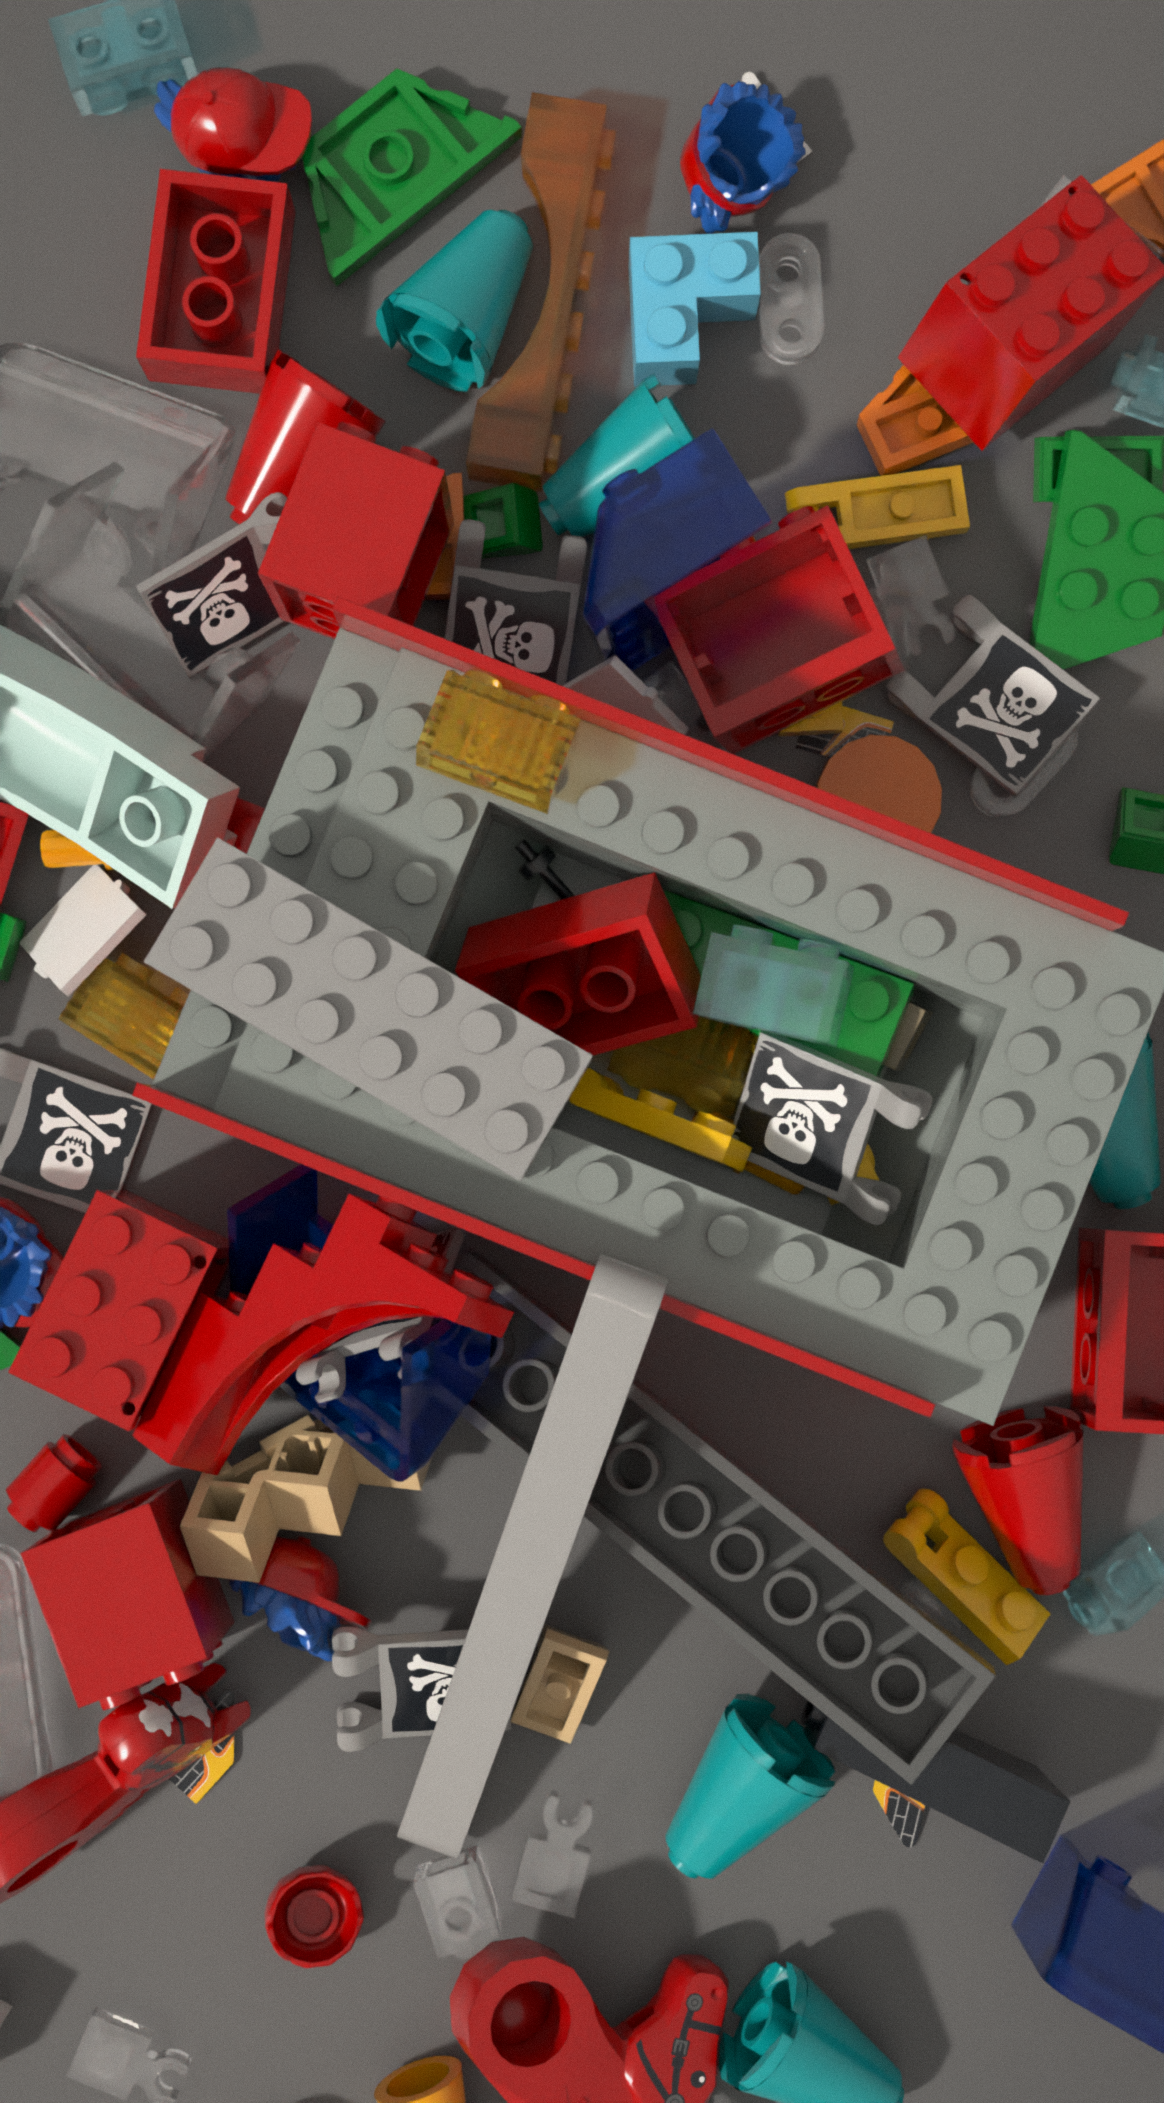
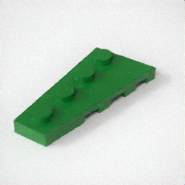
(874, 999)

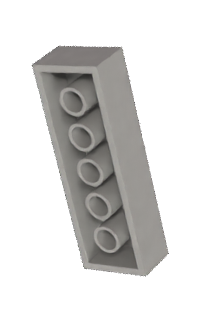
(369, 1009)

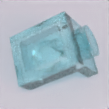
(1141, 382)
(1117, 1587)

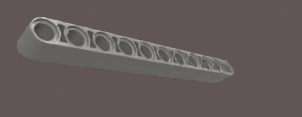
(533, 1550)

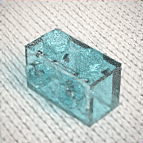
(121, 52)
(774, 987)

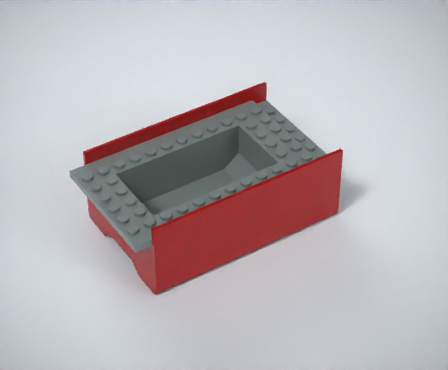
(1020, 1057)

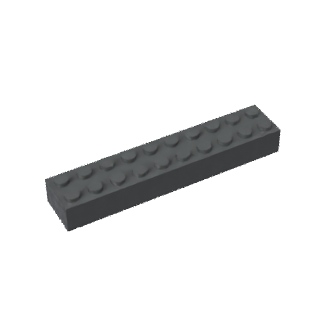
(742, 1552)

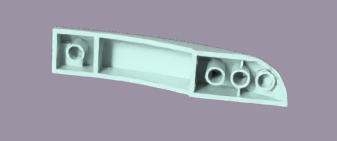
(107, 771)

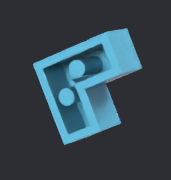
(681, 284)

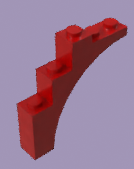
(246, 1346)

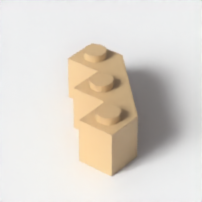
(295, 1483)

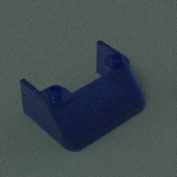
(655, 534)
(379, 1415)
(1097, 1941)

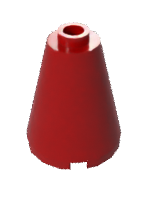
(282, 429)
(1030, 1491)

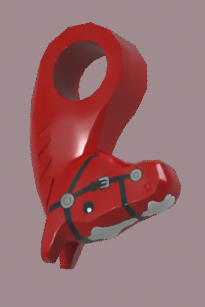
(136, 1751)
(652, 2056)

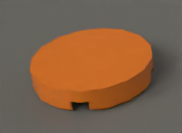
(886, 778)

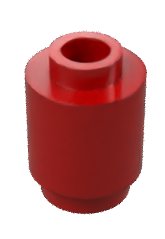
(52, 1484)

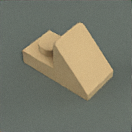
(559, 1683)

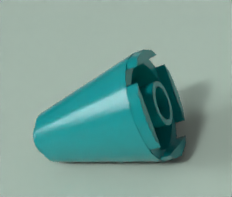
(460, 301)
(630, 438)
(1130, 1155)
(745, 1788)
(802, 2046)

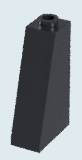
(963, 1781)

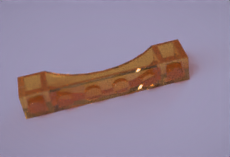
(516, 417)

